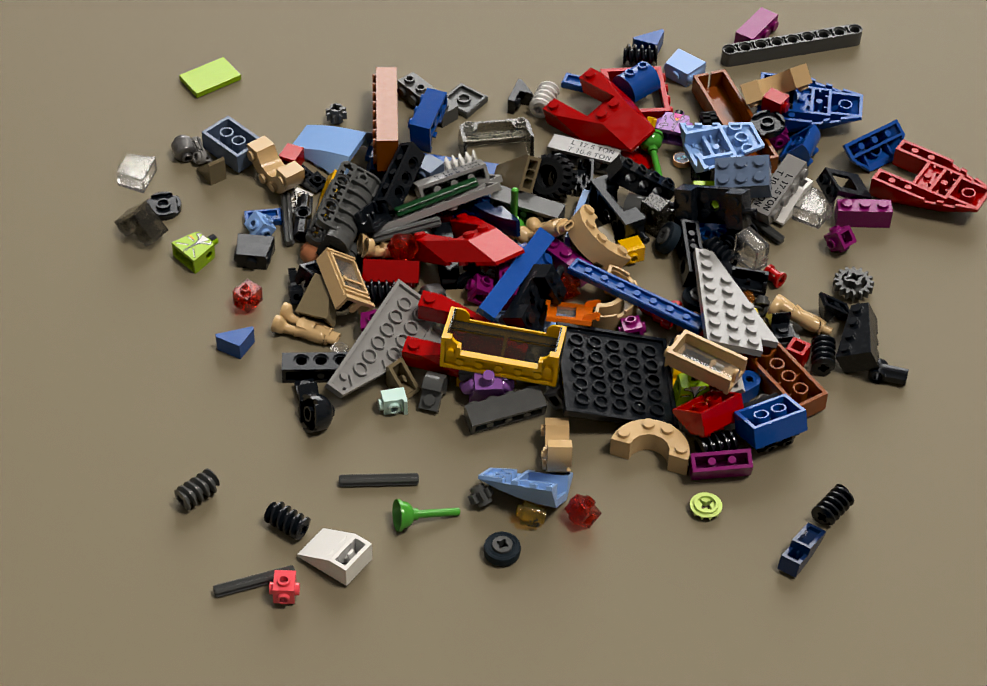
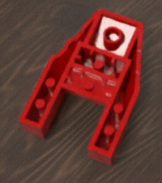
(612, 123)
(937, 185)
(472, 242)
(425, 353)

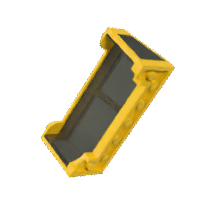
(502, 349)

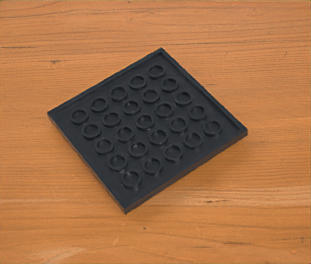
(615, 376)

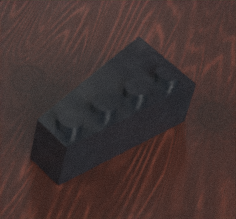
(859, 340)

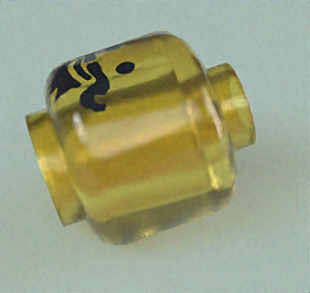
(531, 514)

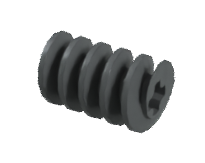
(196, 488)

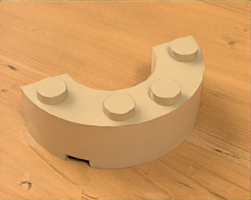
(787, 81)
(271, 168)
(593, 243)
(613, 311)
(654, 436)
(557, 448)

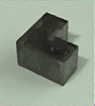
(657, 213)
(143, 222)

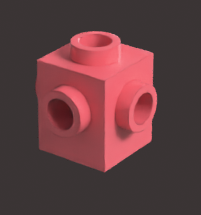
(284, 587)

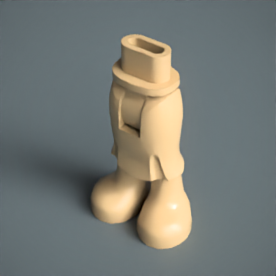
(555, 227)
(368, 249)
(798, 315)
(303, 327)

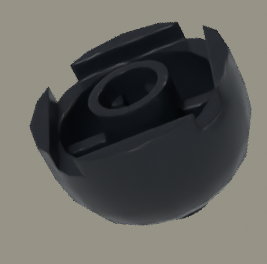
(315, 412)

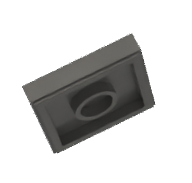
(467, 99)

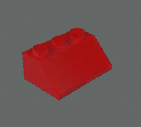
(391, 270)
(709, 412)

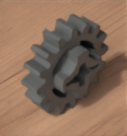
(853, 283)

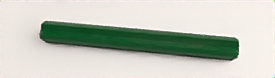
(436, 197)

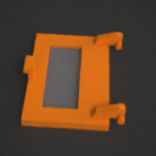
(573, 313)

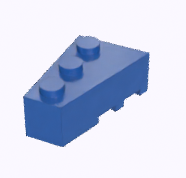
(426, 118)

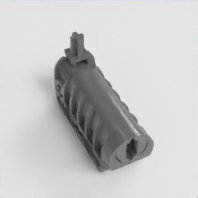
(339, 225)

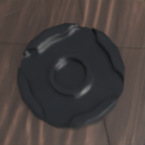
(768, 123)
(165, 205)

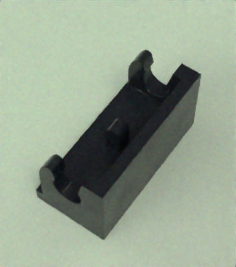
(584, 175)
(371, 219)
(306, 272)
(751, 280)

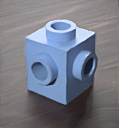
(260, 224)

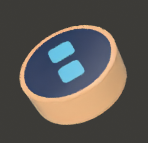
(680, 160)

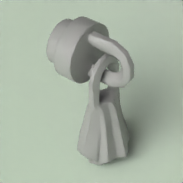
(200, 155)

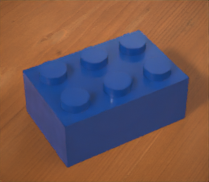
(770, 421)

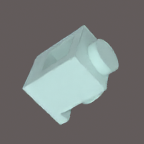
(393, 401)

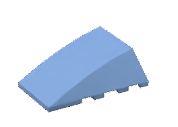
(714, 141)
(331, 145)
(533, 486)

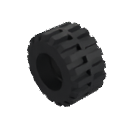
(564, 181)

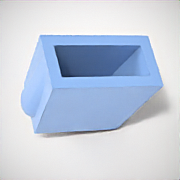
(683, 66)

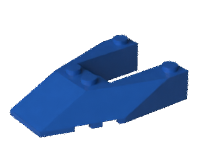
(821, 106)

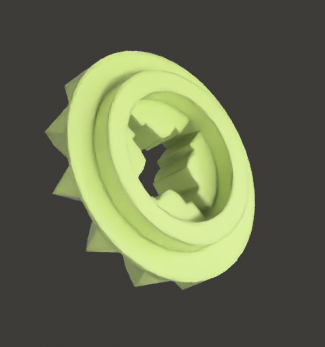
(705, 499)

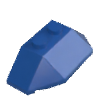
(875, 147)

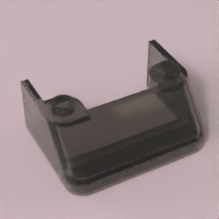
(496, 133)

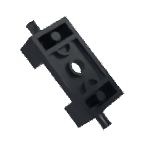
(604, 202)
(695, 204)
(530, 301)

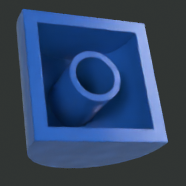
(638, 81)
(803, 144)

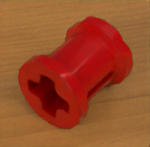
(778, 275)

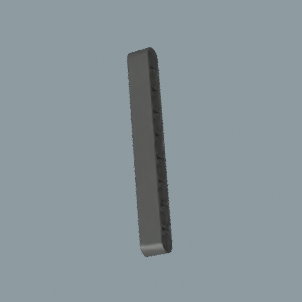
(791, 45)

